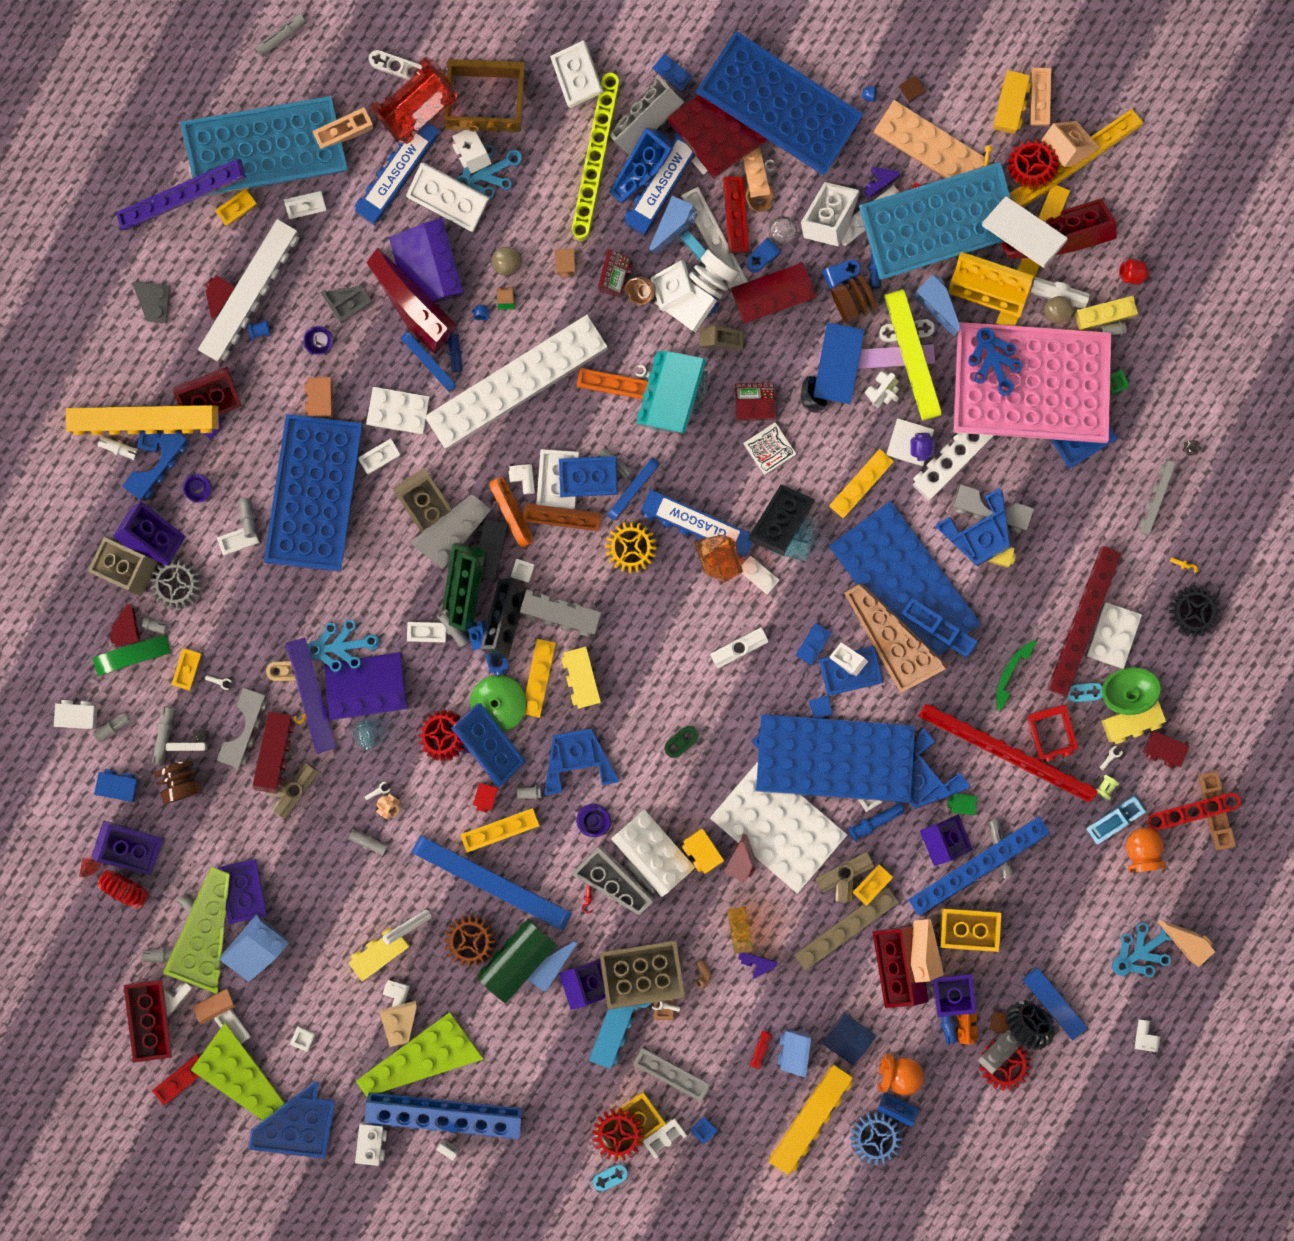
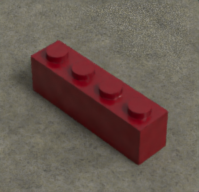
(272, 753)

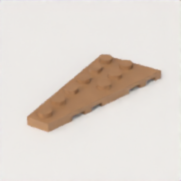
(899, 648)

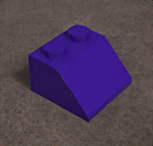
(946, 840)
(583, 984)
(954, 995)

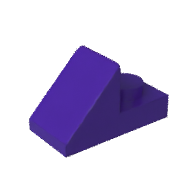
(884, 177)
(762, 964)

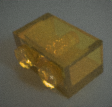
(740, 930)

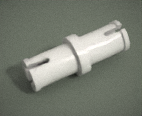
(118, 447)

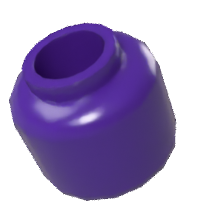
(922, 446)

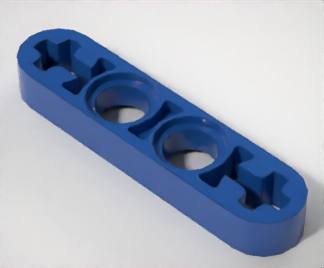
(431, 365)
(633, 489)

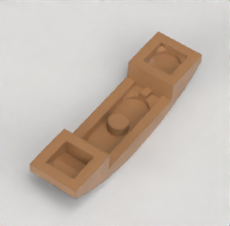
(1218, 824)

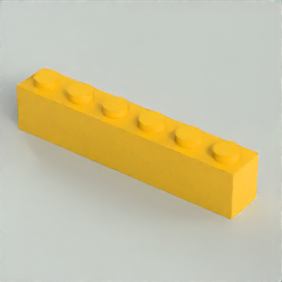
(810, 1118)

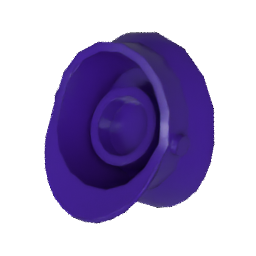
(593, 820)

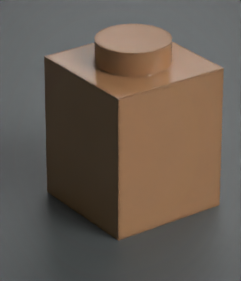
(565, 262)

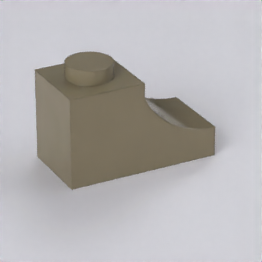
(721, 338)

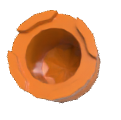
(1145, 850)
(901, 1075)

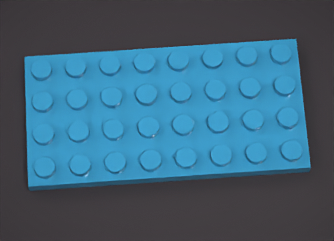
(270, 141)
(933, 220)

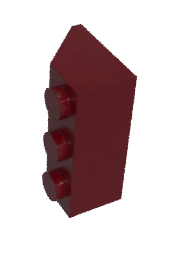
(210, 390)

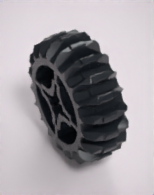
(1180, 621)
(1030, 1025)

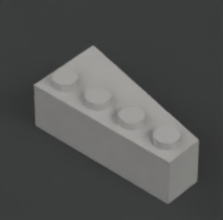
(650, 112)
(450, 529)
(560, 613)
(613, 880)

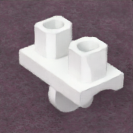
(885, 392)

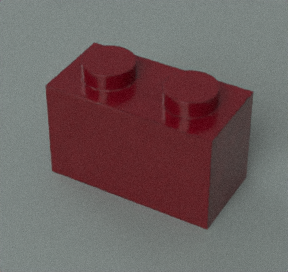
(1165, 749)

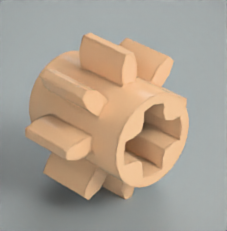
(388, 806)

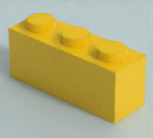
(1012, 102)

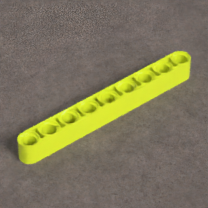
(595, 166)

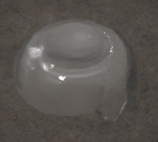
(782, 229)

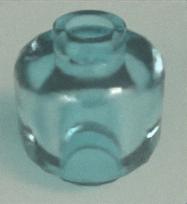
(365, 734)

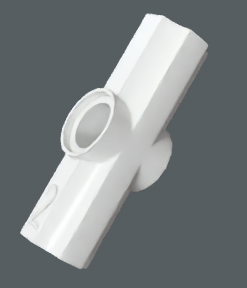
(1050, 289)
(750, 641)

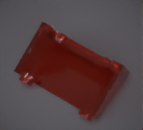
(416, 102)

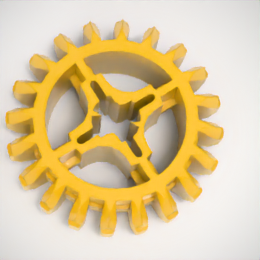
(641, 534)

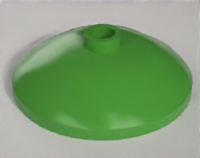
(1131, 691)
(509, 696)

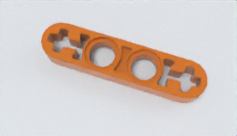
(511, 512)

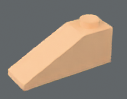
(343, 129)
(1194, 946)
(925, 954)

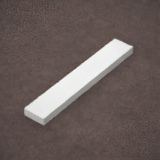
(711, 232)

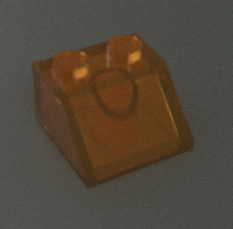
(719, 557)

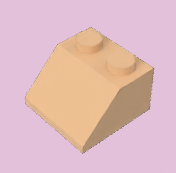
(1070, 142)

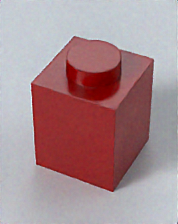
(485, 797)

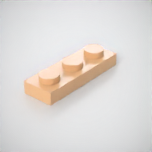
(1040, 96)
(756, 174)

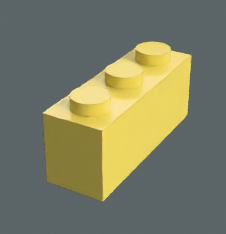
(1106, 313)
(581, 678)
(1122, 725)
(376, 955)

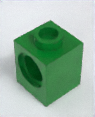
(962, 804)

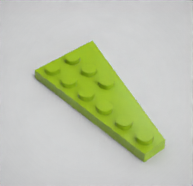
(201, 939)
(428, 1054)
(237, 1075)

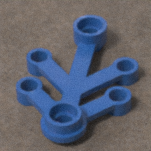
(995, 359)

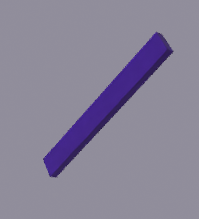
(181, 194)

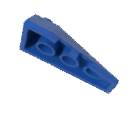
(645, 160)

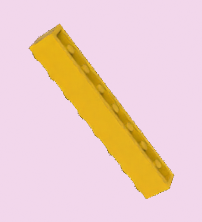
(142, 418)

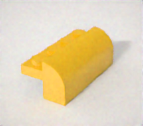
(990, 284)

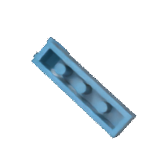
(611, 1035)

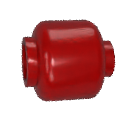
(1133, 271)

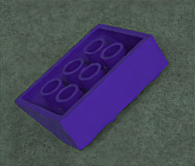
(428, 260)
(367, 690)

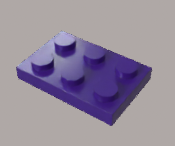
(244, 892)

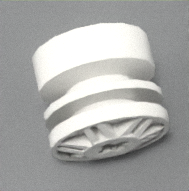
(714, 273)

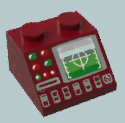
(614, 273)
(755, 402)

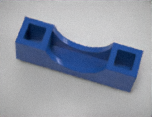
(142, 483)

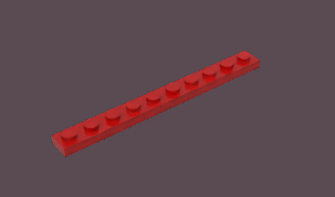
(1012, 755)

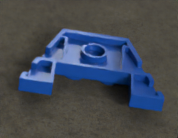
(984, 538)
(573, 752)
(925, 784)

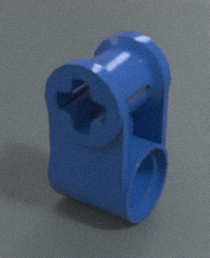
(764, 253)
(837, 274)

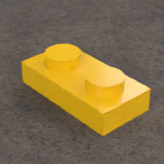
(236, 207)
(186, 669)
(872, 885)

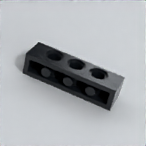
(503, 618)

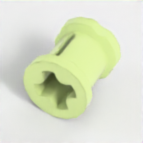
(1112, 784)

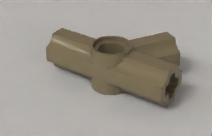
(287, 799)
(844, 885)

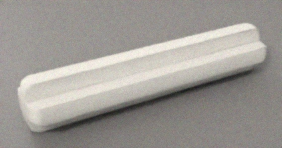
(406, 927)

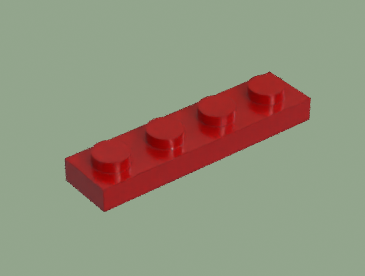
(736, 214)

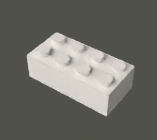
(653, 853)

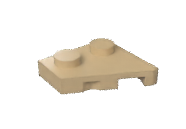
(398, 1022)

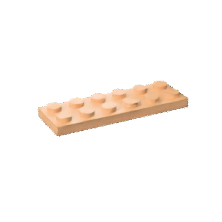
(927, 142)

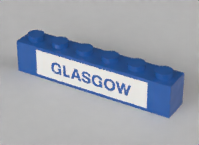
(395, 175)
(659, 188)
(692, 521)

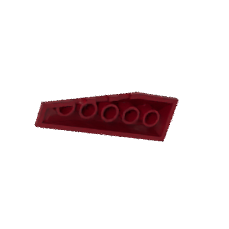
(1082, 225)
(412, 304)

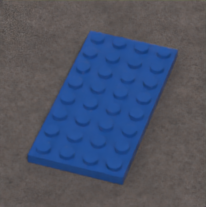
(779, 103)
(313, 493)
(898, 567)
(835, 758)

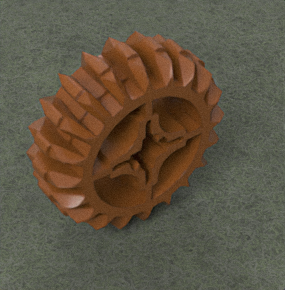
(460, 926)

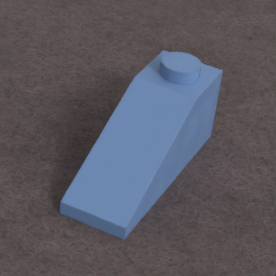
(549, 968)

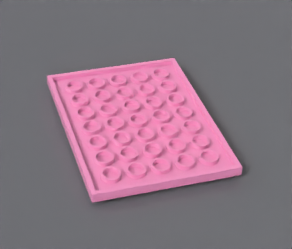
(1055, 394)

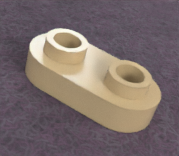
(285, 671)

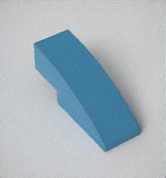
(1116, 819)

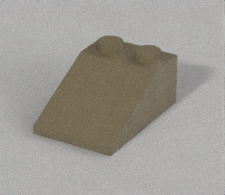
(422, 499)
(122, 566)

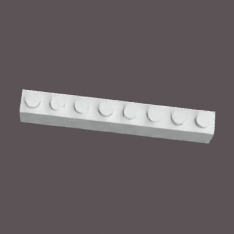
(248, 291)

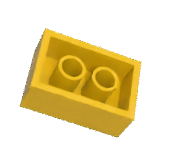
(969, 929)
(645, 1111)

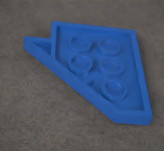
(296, 1127)

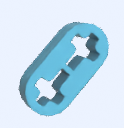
(694, 246)
(1086, 697)
(607, 1173)

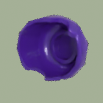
(319, 334)
(194, 483)

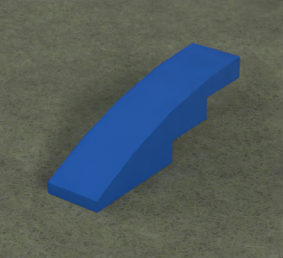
(939, 628)
(1054, 1003)

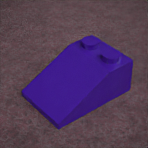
(149, 534)
(126, 848)

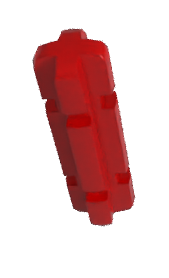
(761, 1049)

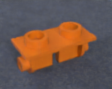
(966, 1033)

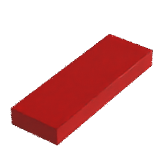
(176, 1082)

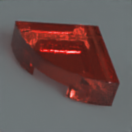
(89, 867)

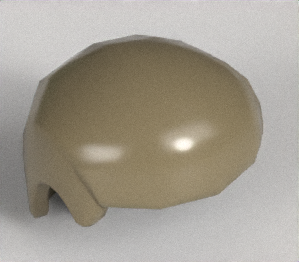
(506, 261)
(1058, 309)

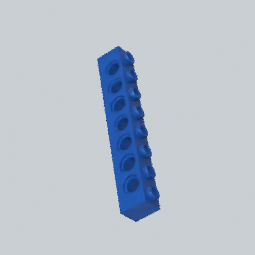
(979, 866)
(452, 1110)

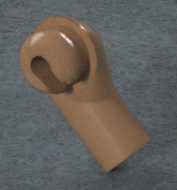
(704, 975)

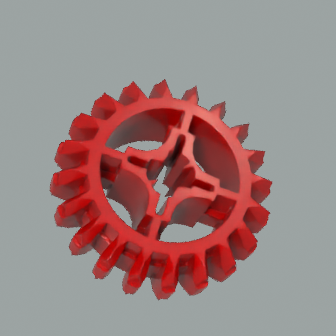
(1044, 171)
(445, 750)
(123, 889)
(1014, 1062)
(609, 1134)

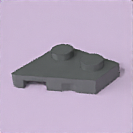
(153, 300)
(346, 302)

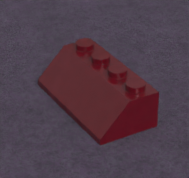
(773, 293)
(894, 964)
(147, 1020)

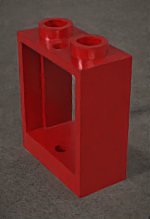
(1065, 751)

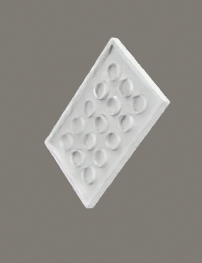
(781, 828)

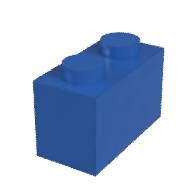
(116, 786)

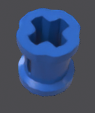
(259, 329)

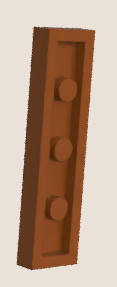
(561, 517)

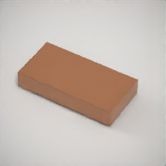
(213, 1006)

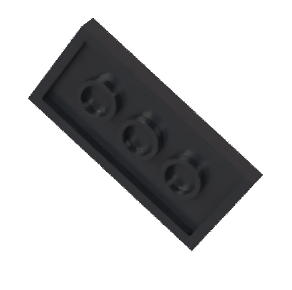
(781, 520)

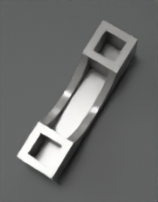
(969, 501)
(251, 705)

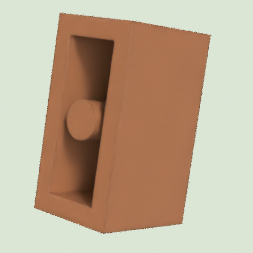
(319, 397)

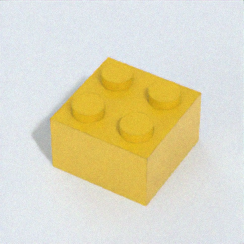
(702, 850)

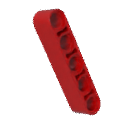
(1200, 805)

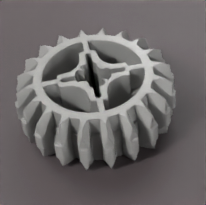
(174, 592)

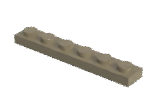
(846, 929)

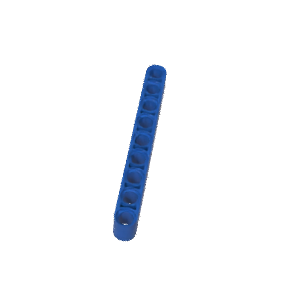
(491, 883)

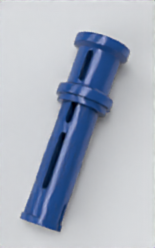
(867, 826)

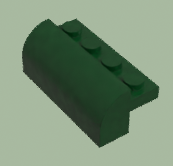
(463, 585)
(516, 961)

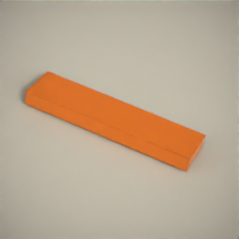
(611, 383)

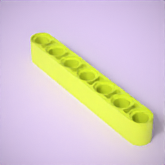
(912, 355)

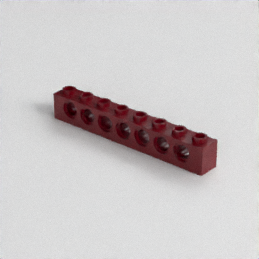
(1083, 621)

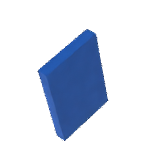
(1076, 451)
(588, 476)
(840, 681)

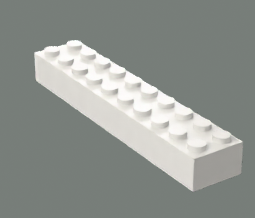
(516, 382)

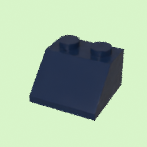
(849, 1039)

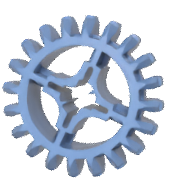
(884, 1135)

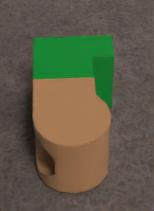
(506, 298)

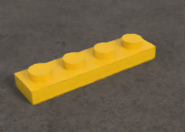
(861, 483)
(539, 677)
(499, 830)

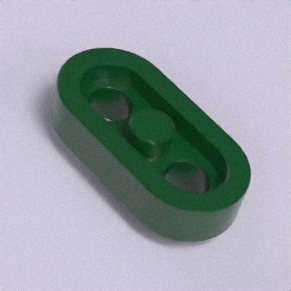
(681, 742)

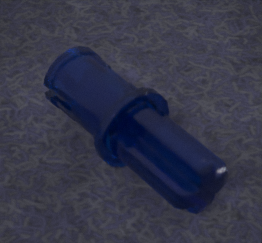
(455, 353)

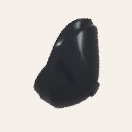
(807, 391)

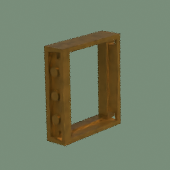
(486, 68)

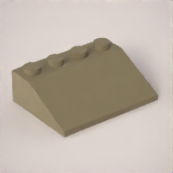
(642, 975)

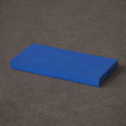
(838, 363)
(488, 744)

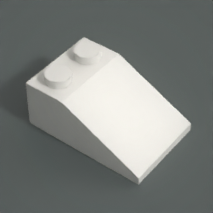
(830, 214)

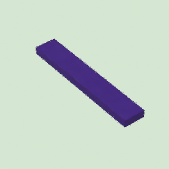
(310, 695)

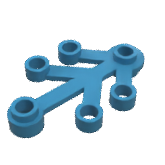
(485, 173)
(339, 646)
(1140, 952)

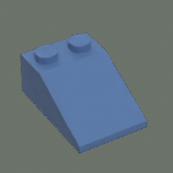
(674, 222)
(936, 301)
(254, 948)
(794, 1052)

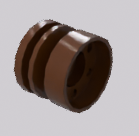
(851, 300)
(177, 781)

